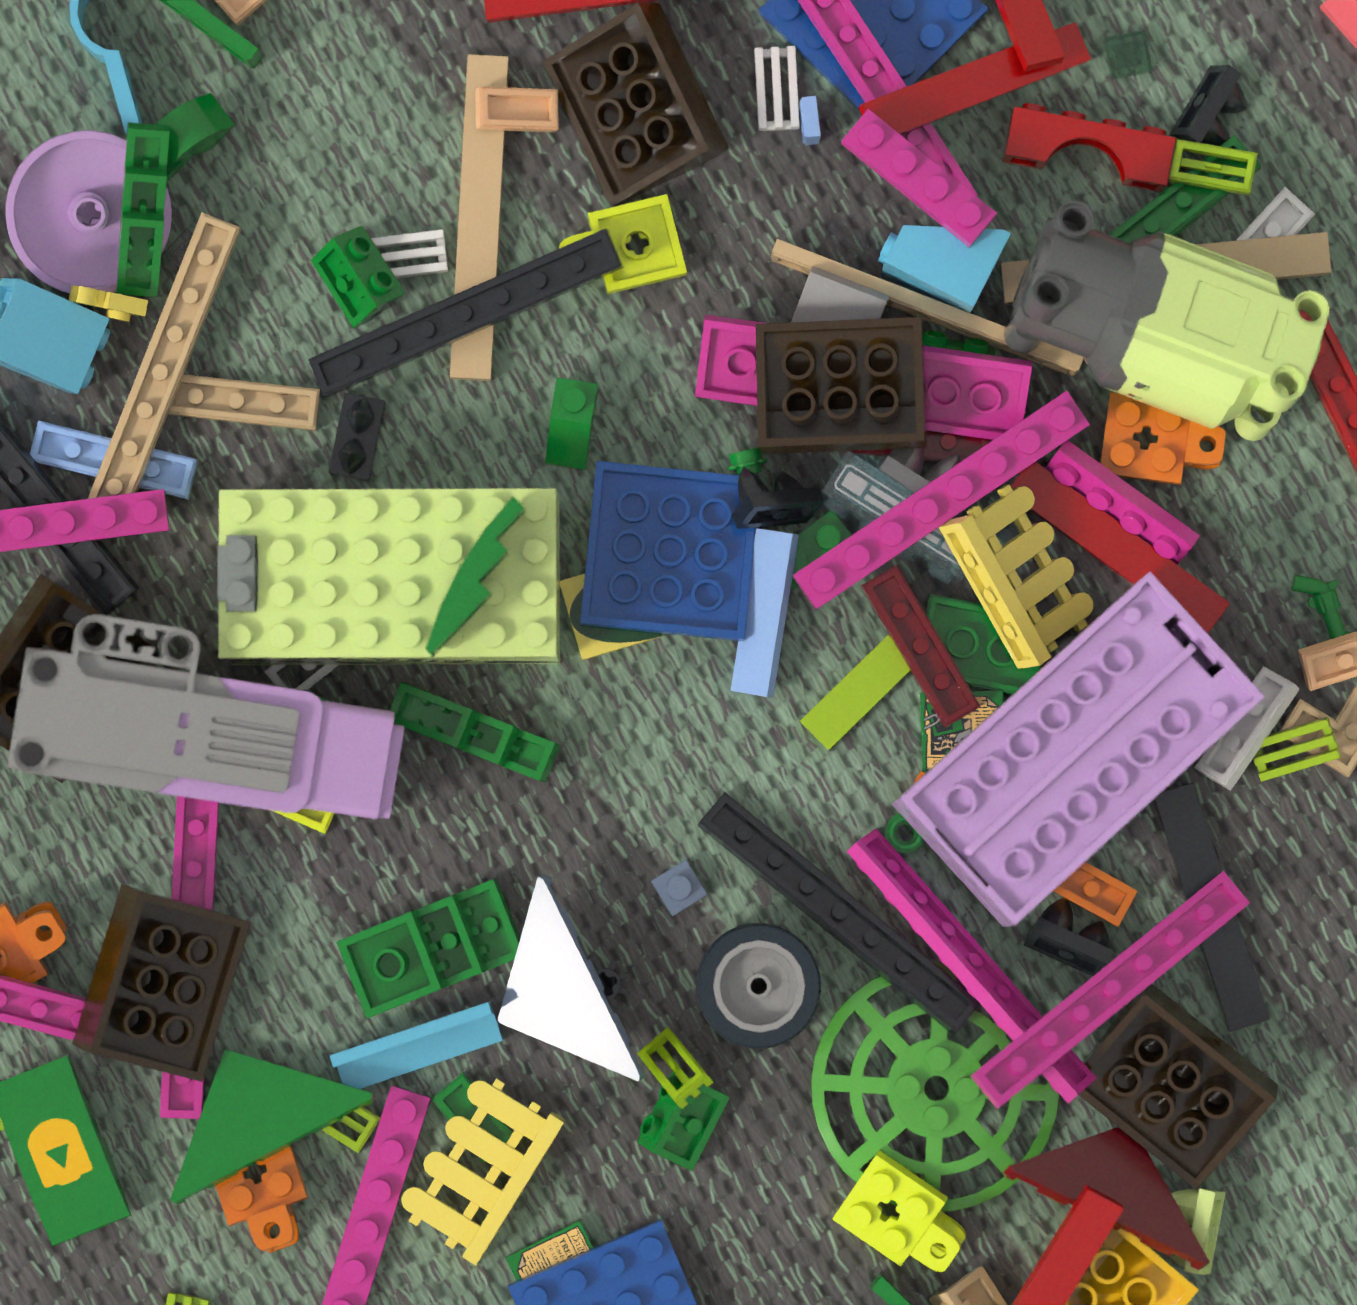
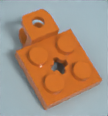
(1163, 460)
(25, 943)
(266, 1202)

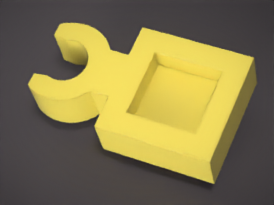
(117, 305)

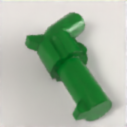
(1324, 601)

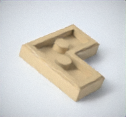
(1343, 726)

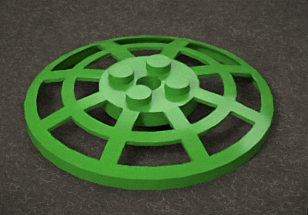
(910, 1104)

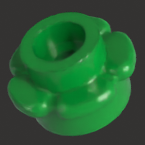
(748, 458)

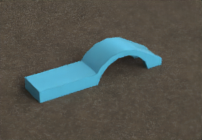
(115, 66)

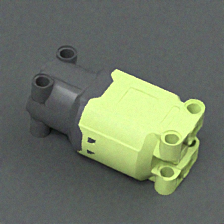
(1168, 322)

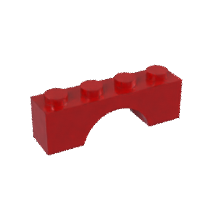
(1140, 156)

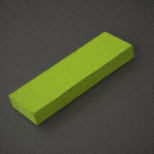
(856, 694)

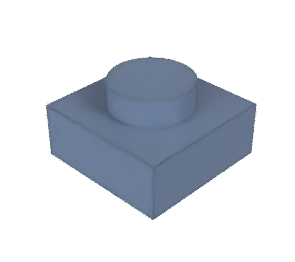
(679, 887)

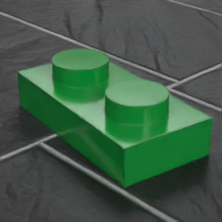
(818, 540)

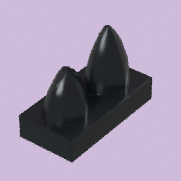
(1214, 93)
(357, 437)
(784, 506)
(1053, 937)

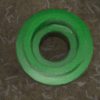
(899, 845)

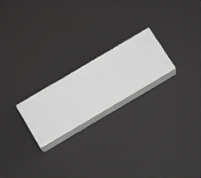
(1236, 748)

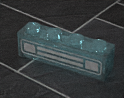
(869, 493)

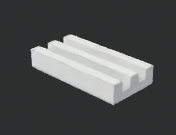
(775, 54)
(413, 238)

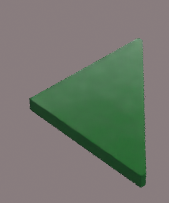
(254, 1115)

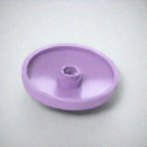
(68, 210)

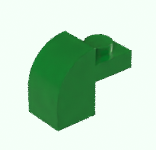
(194, 130)

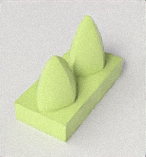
(1203, 1212)

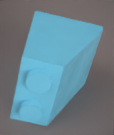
(940, 264)
(48, 336)

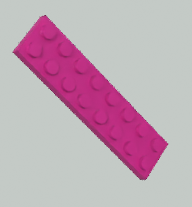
(963, 389)

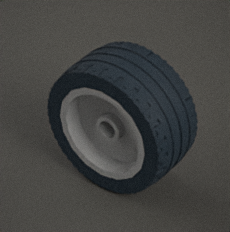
(726, 980)

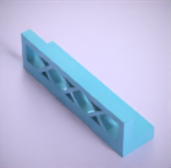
(418, 1046)

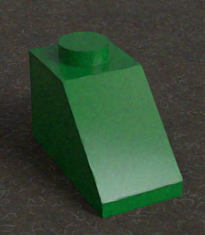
(571, 423)

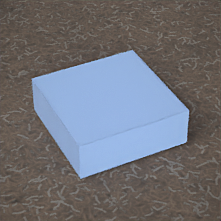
(809, 120)

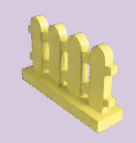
(997, 585)
(481, 1191)

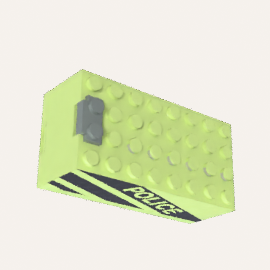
(367, 571)

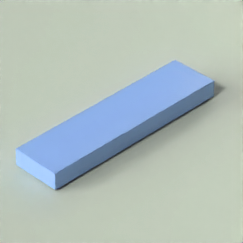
(85, 452)
(766, 613)

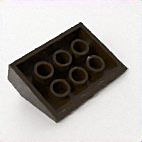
(635, 103)
(841, 385)
(44, 622)
(161, 983)
(1175, 1086)

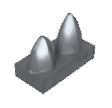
(907, 464)

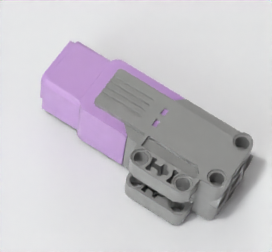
(197, 731)

